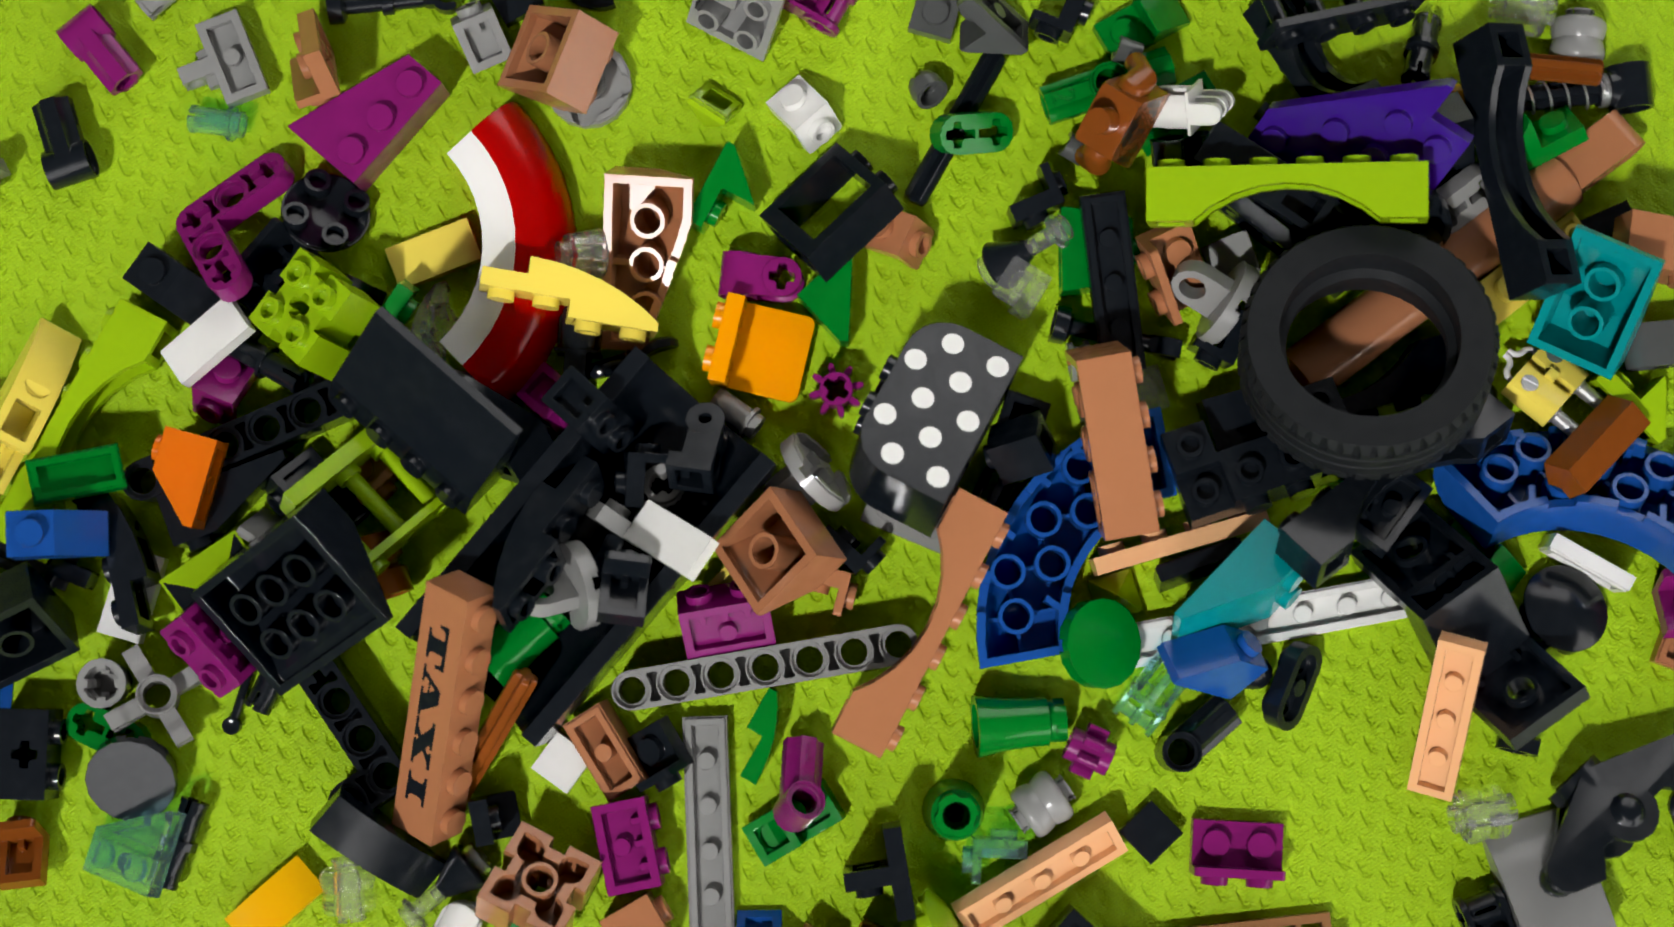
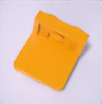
(758, 349)

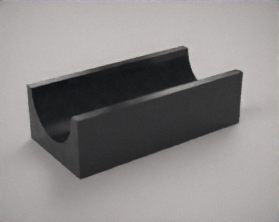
(582, 659)

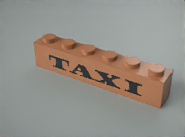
(444, 707)

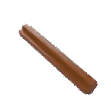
(500, 721)

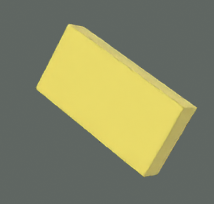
(435, 253)

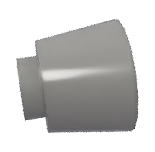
(103, 683)

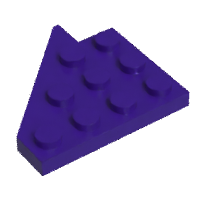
(1367, 123)

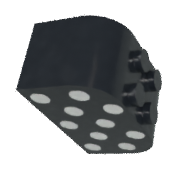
(928, 421)

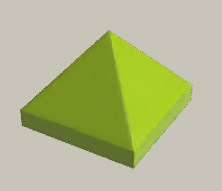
(713, 105)
(1117, 587)

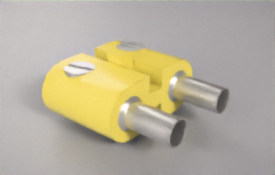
(1545, 386)

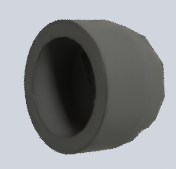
(933, 95)

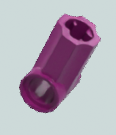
(94, 41)
(800, 781)

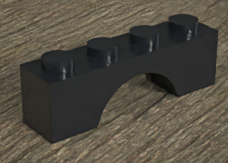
(1305, 63)

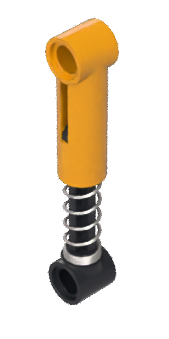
(1623, 88)

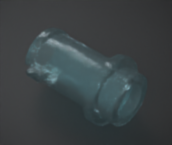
(216, 121)

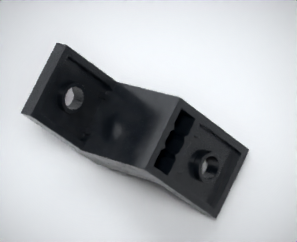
(1464, 593)

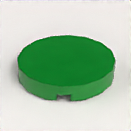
(1100, 643)

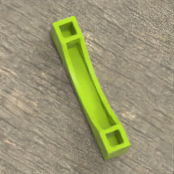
(1384, 190)
(122, 353)

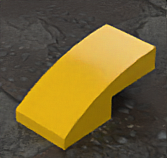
(278, 898)

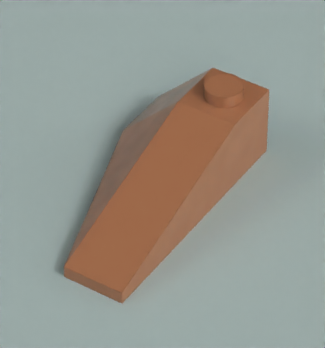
(646, 230)

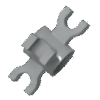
(137, 708)

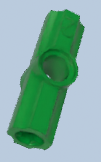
(1075, 94)

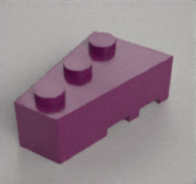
(373, 120)

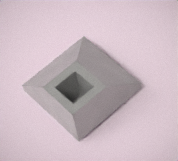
(740, 23)

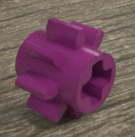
(833, 378)
(1089, 751)

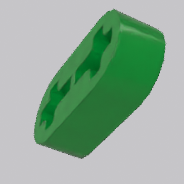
(971, 123)
(95, 737)

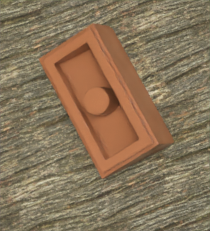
(606, 750)

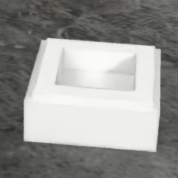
(560, 763)

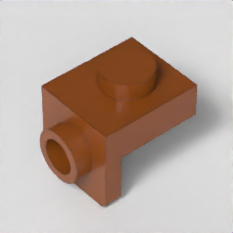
(23, 853)

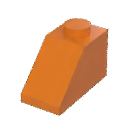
(188, 472)

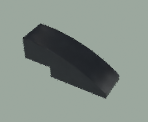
(376, 843)

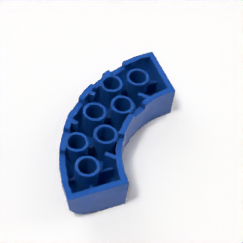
(1511, 496)
(1042, 553)

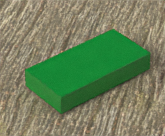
(76, 474)

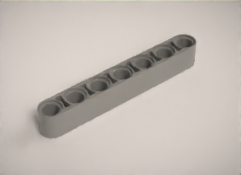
(744, 676)

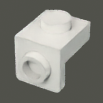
(805, 113)

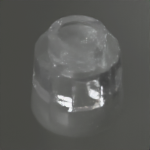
(584, 251)

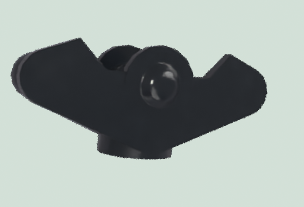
(1604, 813)

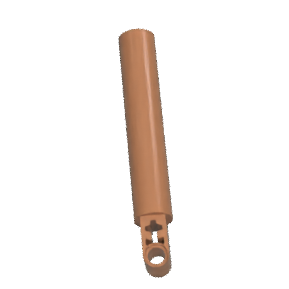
(1380, 320)

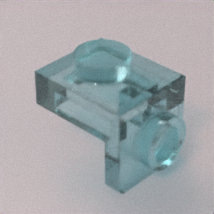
(1000, 844)

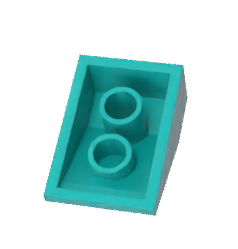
(1601, 315)
(1243, 588)

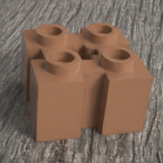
(531, 862)

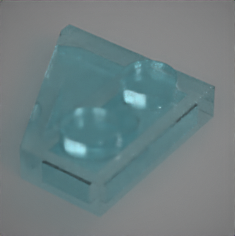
(136, 851)

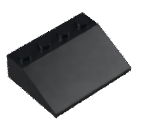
(424, 412)
(297, 594)

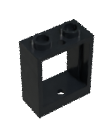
(849, 230)

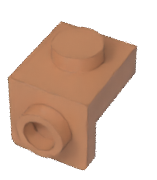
(904, 239)

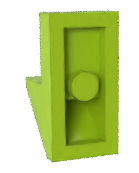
(1650, 401)

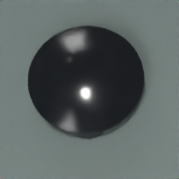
(325, 212)
(1564, 609)

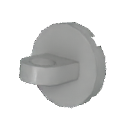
(1219, 298)
(810, 473)
(574, 589)

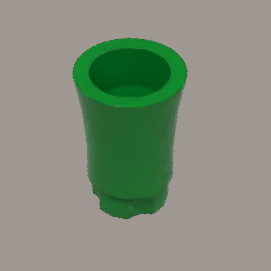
(523, 644)
(1016, 723)
(947, 793)

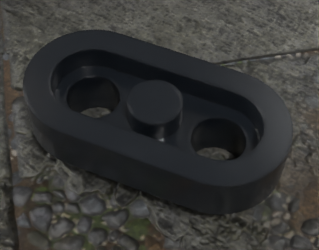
(1292, 685)

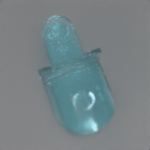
(1149, 696)

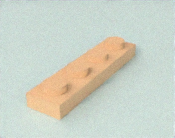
(1159, 544)
(1447, 715)
(1041, 874)

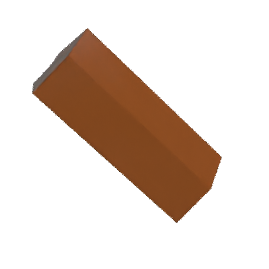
(1595, 445)

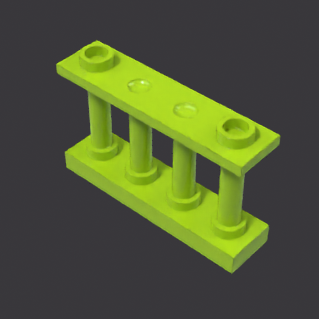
(344, 470)

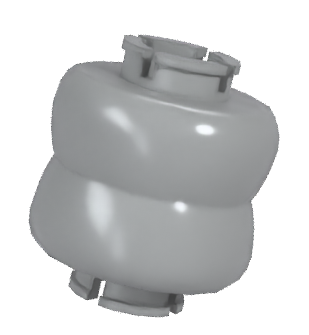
(1578, 34)
(1042, 803)

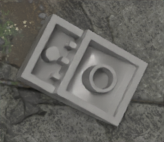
(1516, 870)

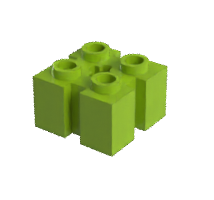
(314, 314)

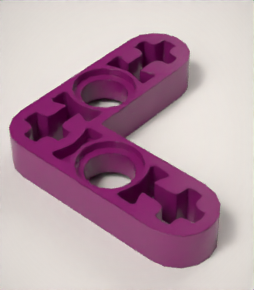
(215, 228)

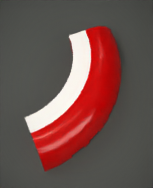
(521, 215)

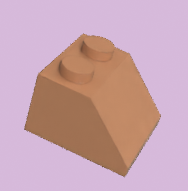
(559, 58)
(778, 550)

